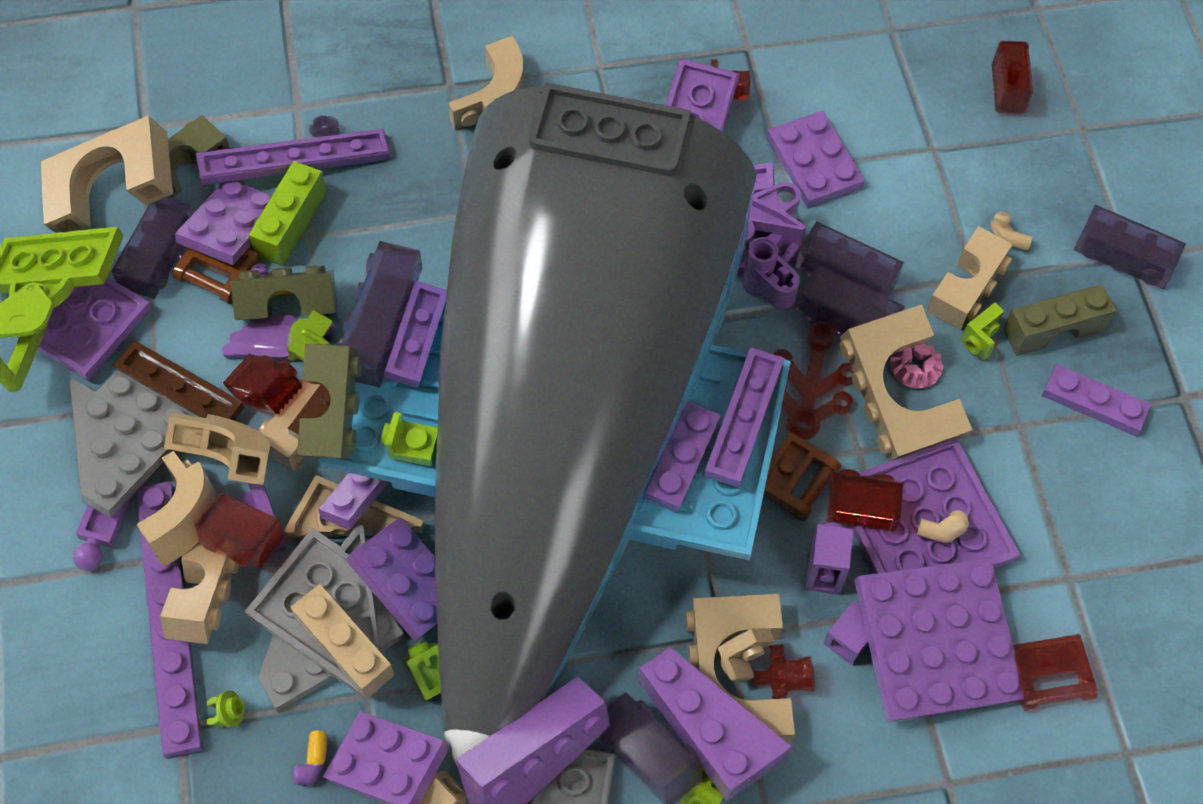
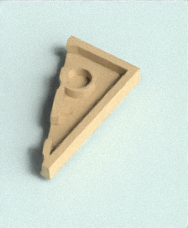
(373, 520)

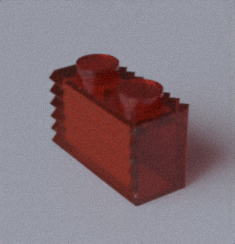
(1012, 77)
(263, 383)
(864, 500)
(239, 531)

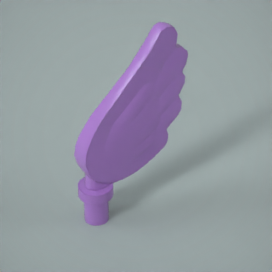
(263, 337)

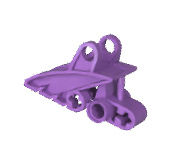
(772, 243)

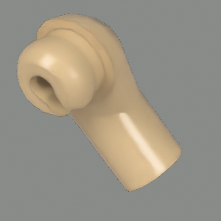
(1003, 229)
(946, 530)

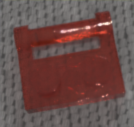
(1051, 660)

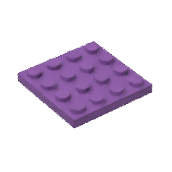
(934, 486)
(938, 639)

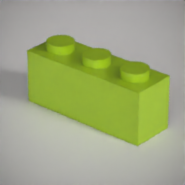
(288, 213)

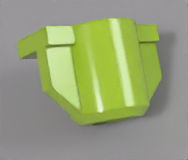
(307, 331)

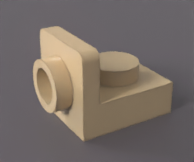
(740, 650)

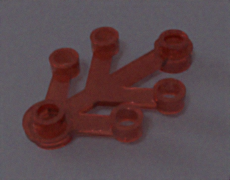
(812, 387)

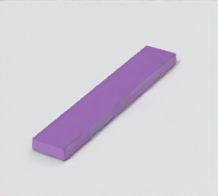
(277, 157)

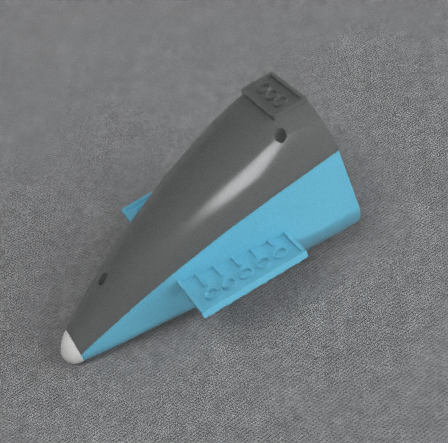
(566, 348)

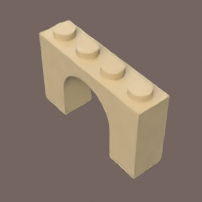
(70, 174)
(898, 428)
(724, 618)

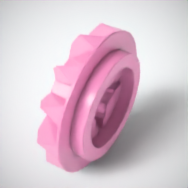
(912, 375)

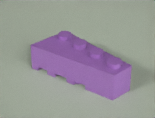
(727, 737)
(535, 748)

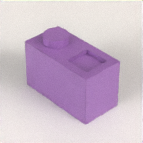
(829, 558)

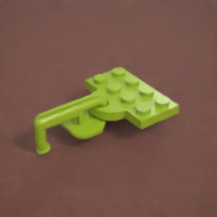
(41, 275)

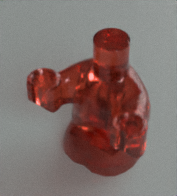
(786, 674)

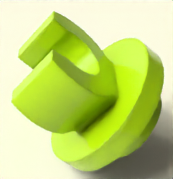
(229, 710)

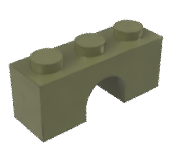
(192, 139)
(254, 292)
(1081, 311)
(332, 432)

